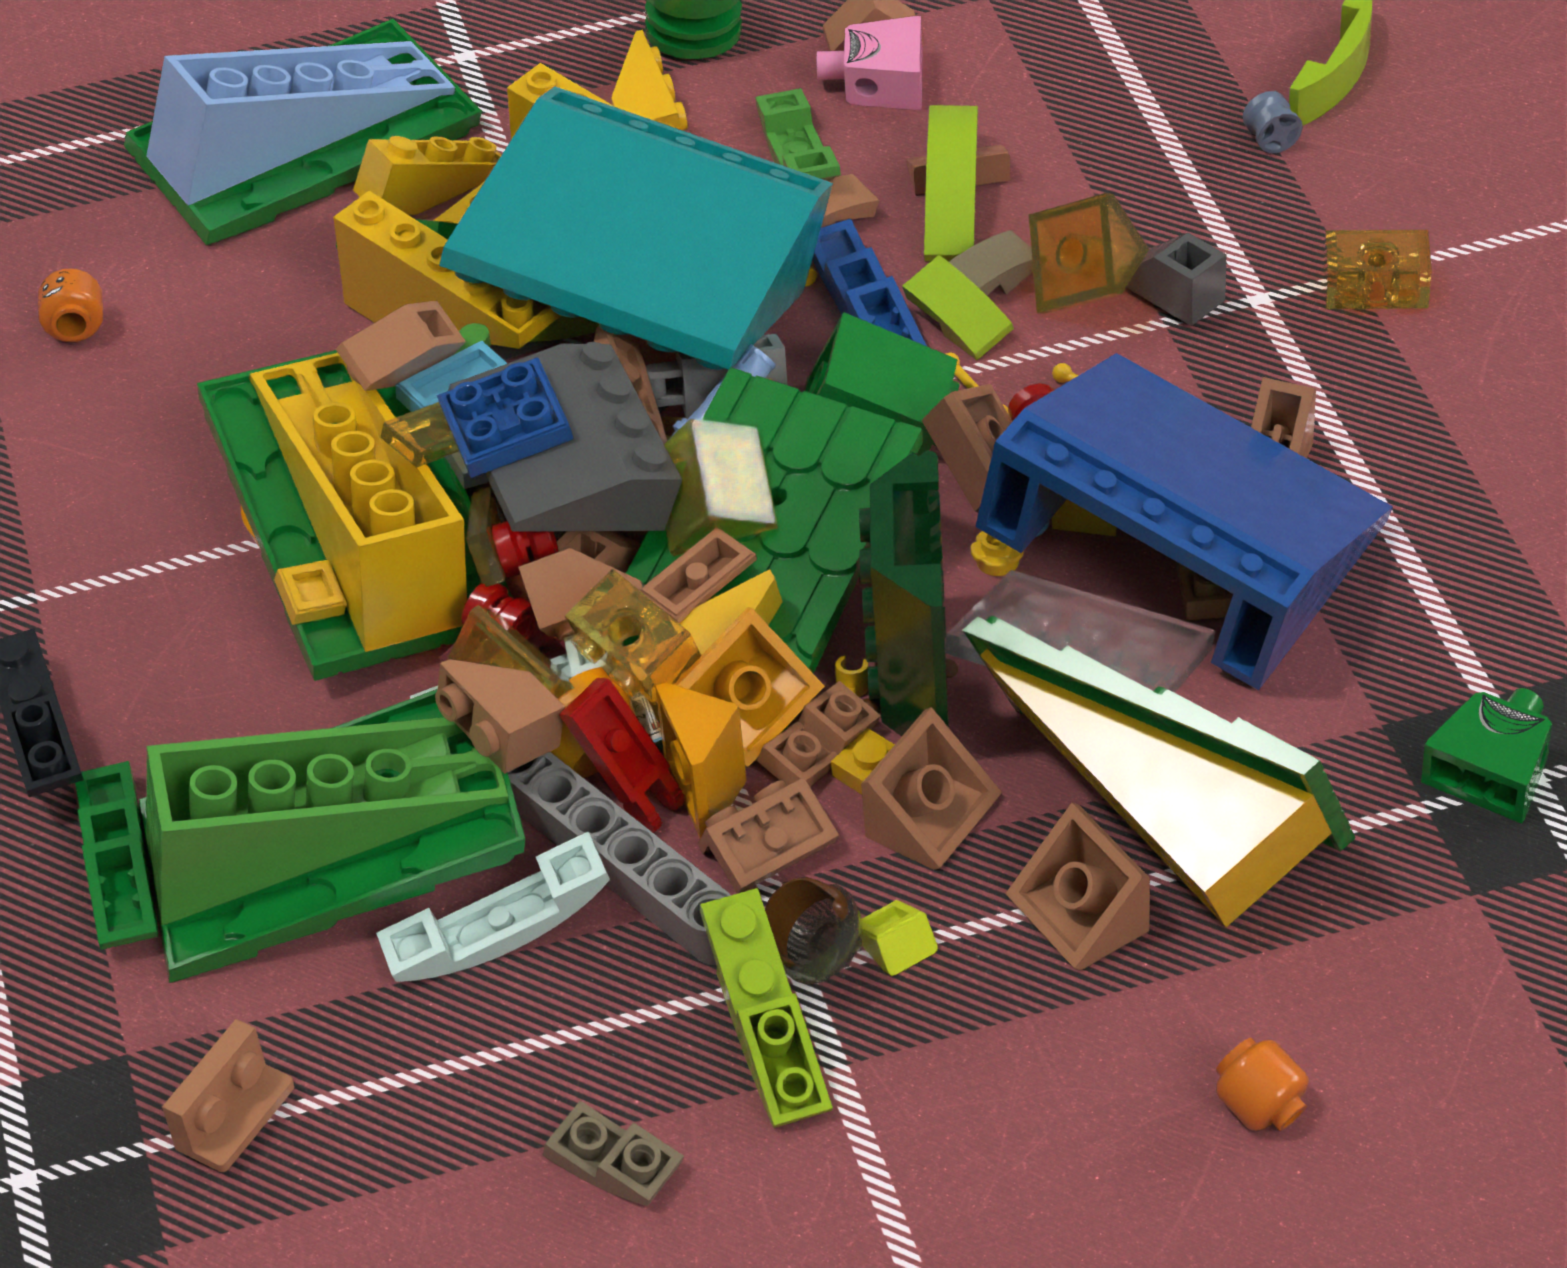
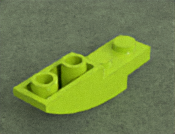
(764, 1009)

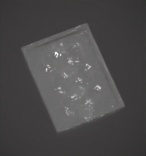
(1123, 637)

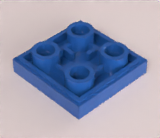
(504, 417)

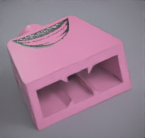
(878, 64)

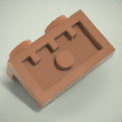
(769, 834)
(225, 1099)

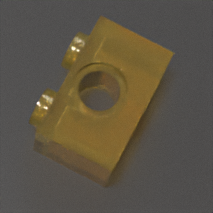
(1377, 269)
(618, 611)

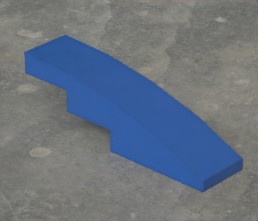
(859, 282)

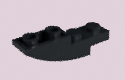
(34, 716)

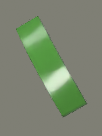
(792, 136)

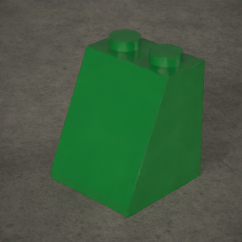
(882, 373)

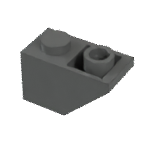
(1182, 277)

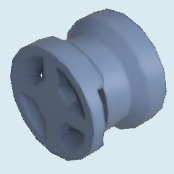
(1272, 122)

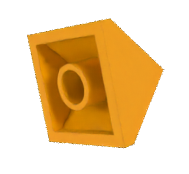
(759, 674)
(702, 748)

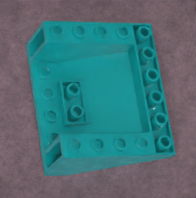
(641, 229)

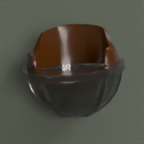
(814, 928)

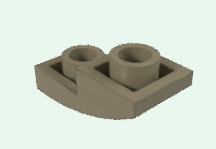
(996, 262)
(611, 1158)

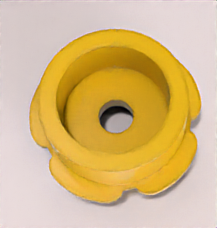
(994, 556)

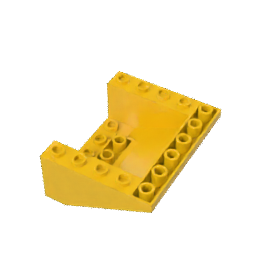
(396, 259)

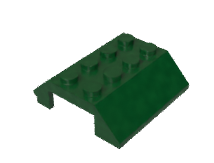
(905, 592)

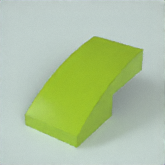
(959, 306)

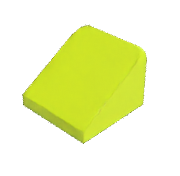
(897, 937)

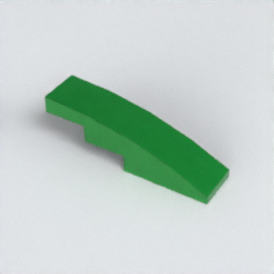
(116, 856)

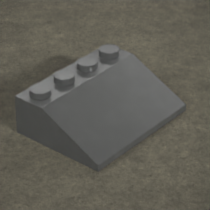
(612, 470)

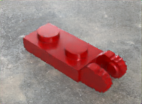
(622, 751)

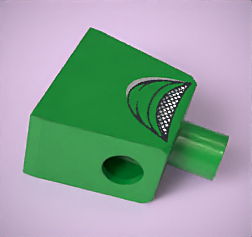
(1491, 752)

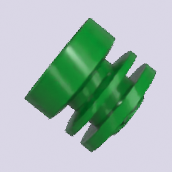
(693, 26)

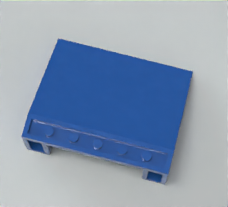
(1193, 490)

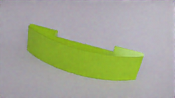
(1325, 85)
(950, 181)

